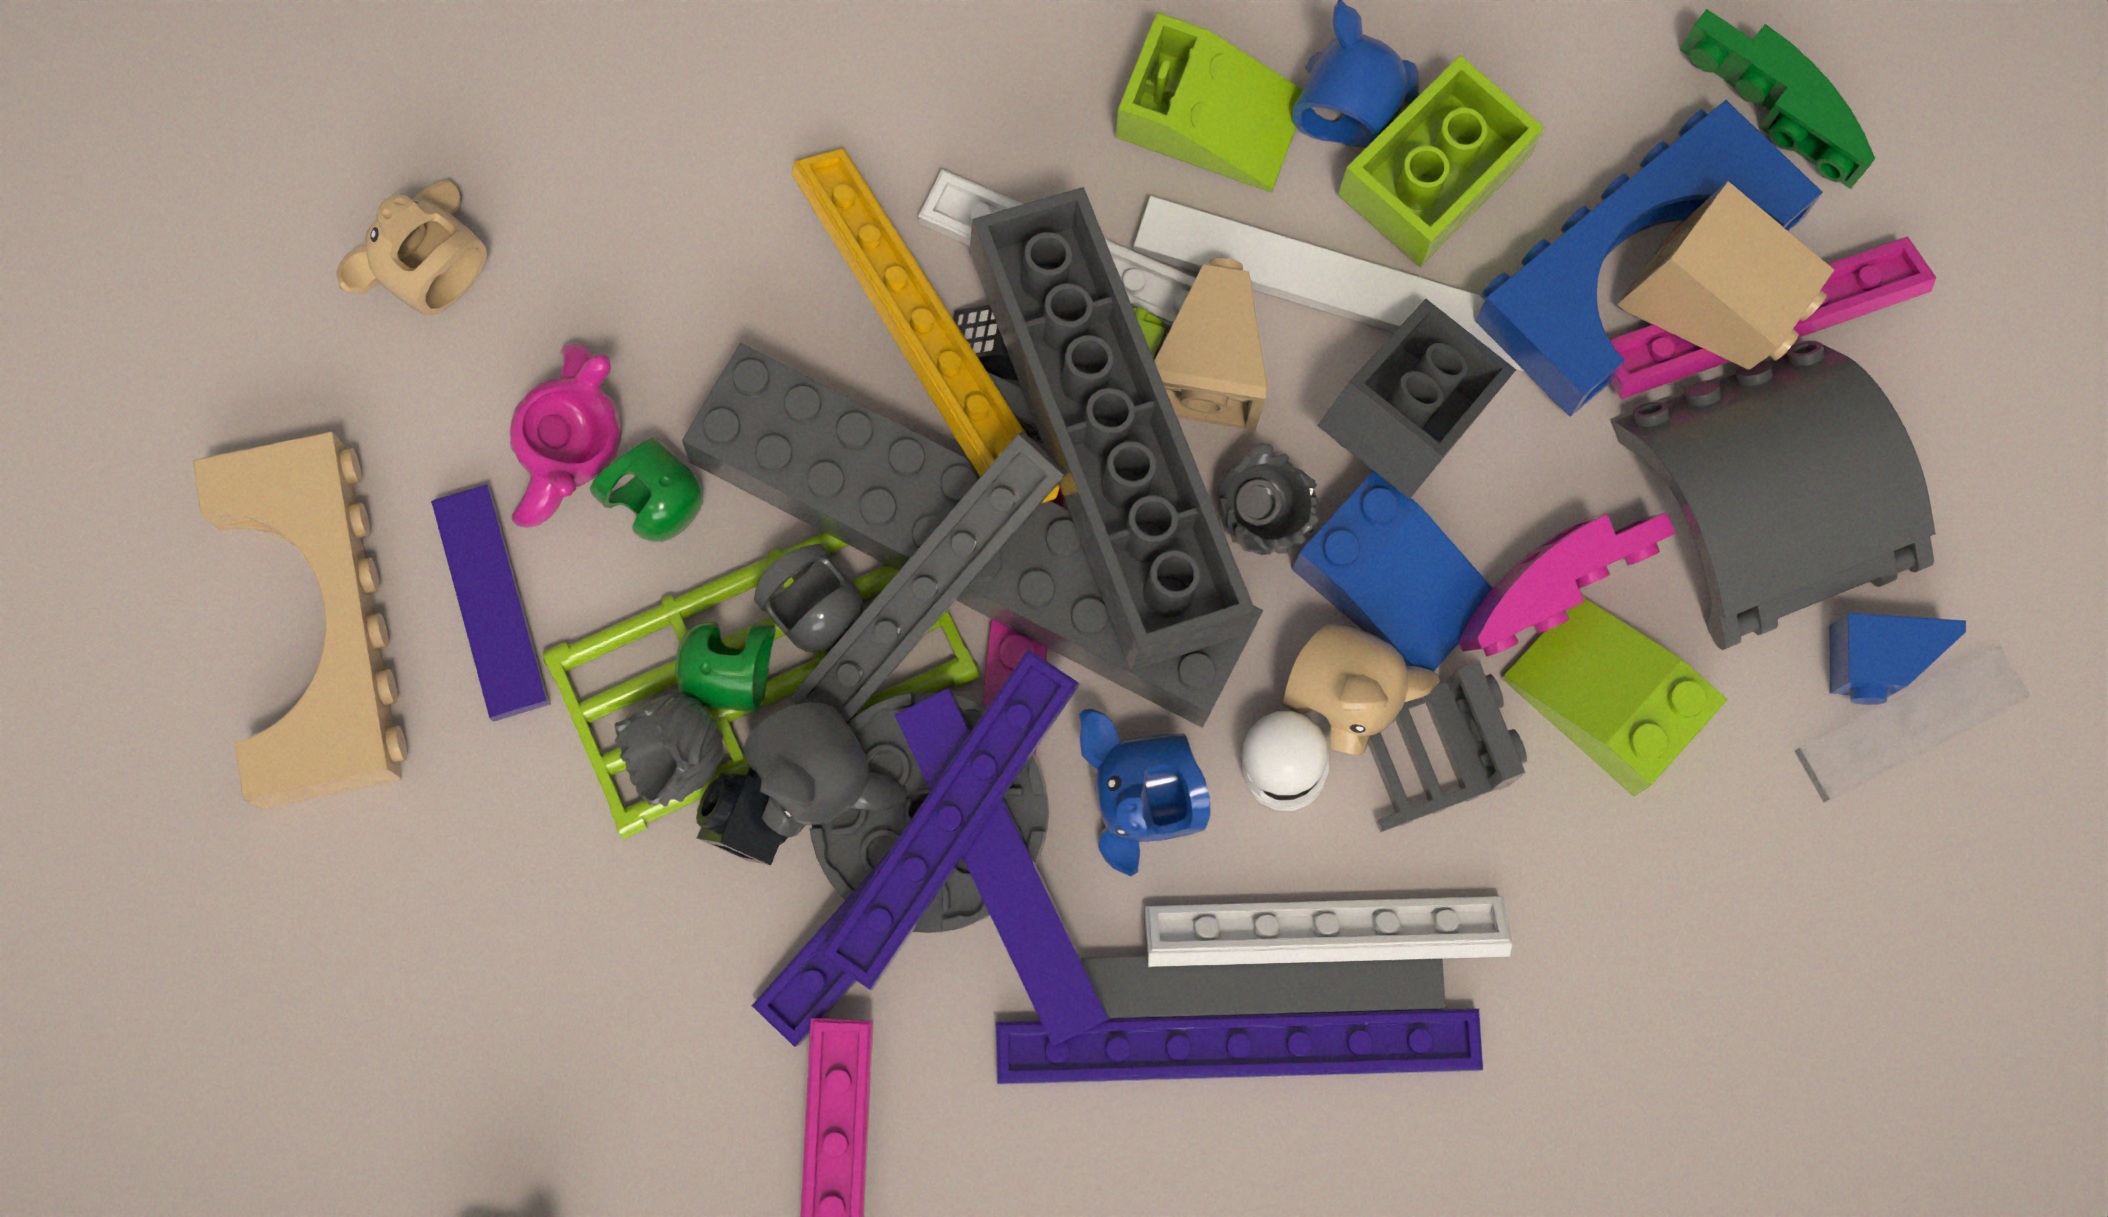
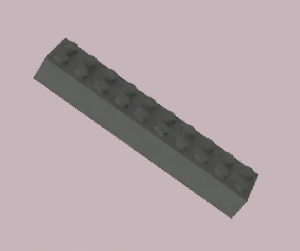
(890, 491)

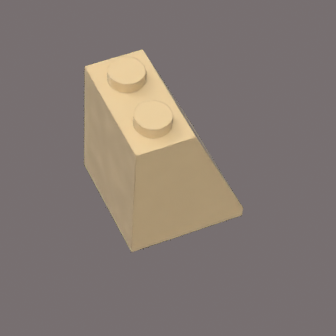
(1730, 281)

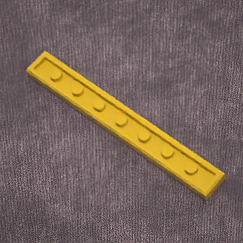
(909, 307)

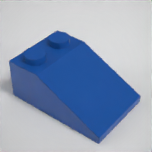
(1394, 573)

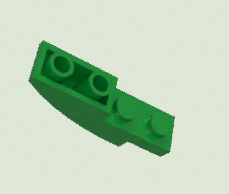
(1803, 104)

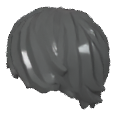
(1267, 502)
(669, 747)

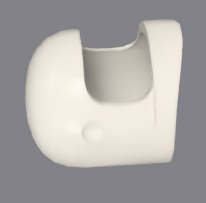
(1285, 757)

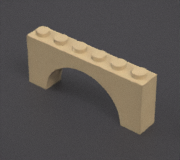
(343, 723)

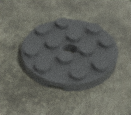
(861, 838)

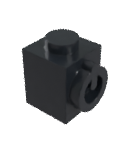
(733, 820)

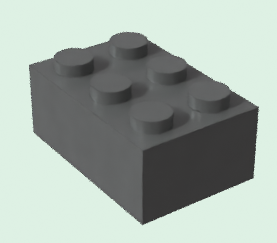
(1416, 398)

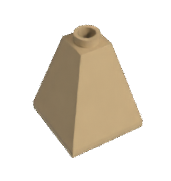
(1215, 352)

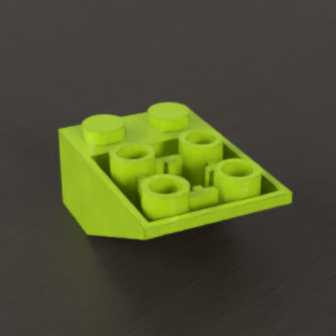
(1208, 104)

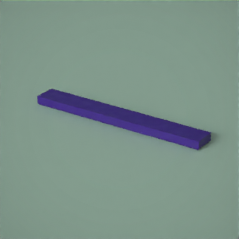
(1244, 1047)

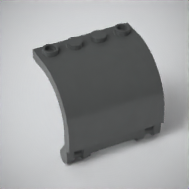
(1788, 484)

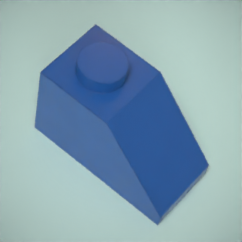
(1885, 653)

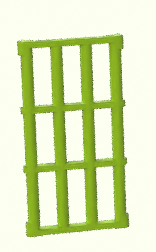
(672, 612)

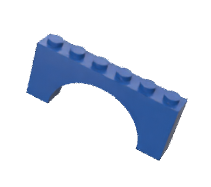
(1550, 308)

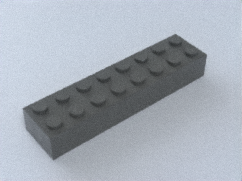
(1112, 429)

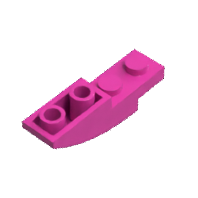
(1550, 578)

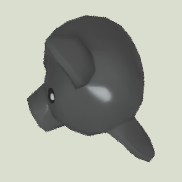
(814, 769)

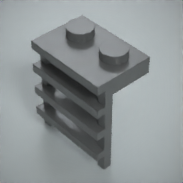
(1473, 736)

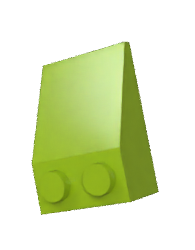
(1615, 694)

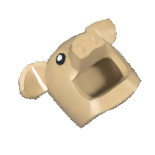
(417, 251)
(1354, 684)

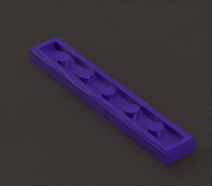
(949, 820)
(1010, 885)

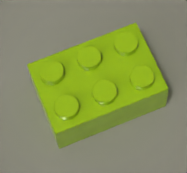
(1440, 160)

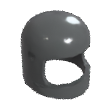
(816, 606)

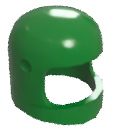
(661, 494)
(721, 674)

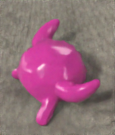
(564, 433)

